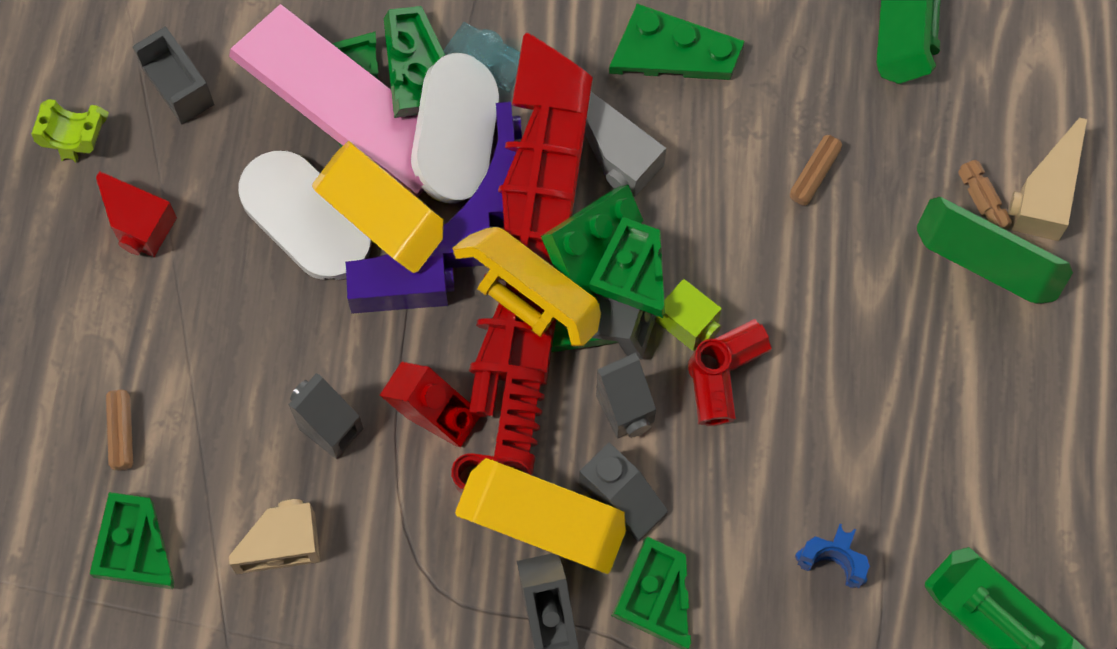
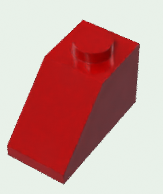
(135, 215)

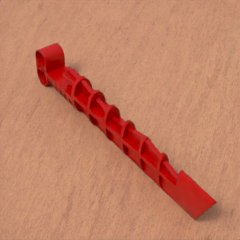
(535, 200)

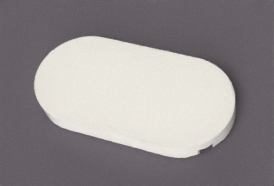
(455, 127)
(282, 202)

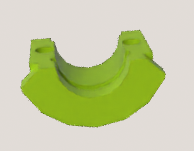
(68, 130)

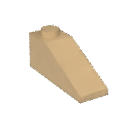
(1048, 193)

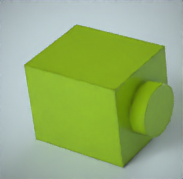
(690, 315)

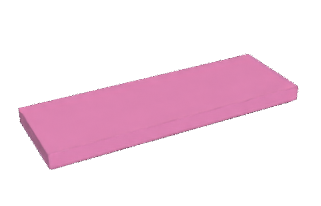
(330, 91)

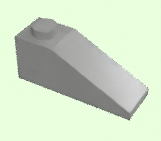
(621, 147)

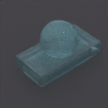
(489, 50)

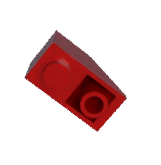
(430, 402)

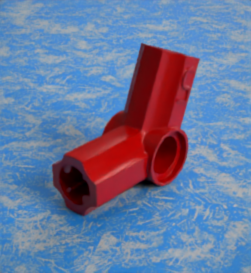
(714, 386)

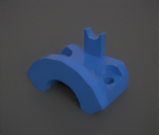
(853, 563)

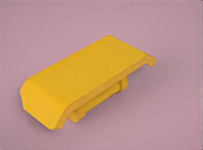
(380, 207)
(535, 280)
(543, 515)

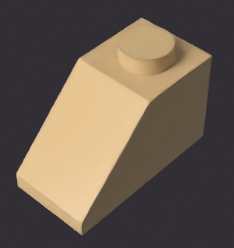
(279, 539)

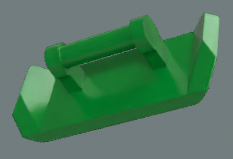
(907, 39)
(992, 252)
(992, 606)

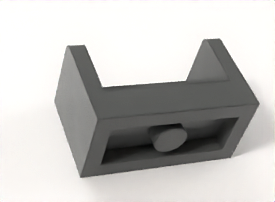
(173, 75)

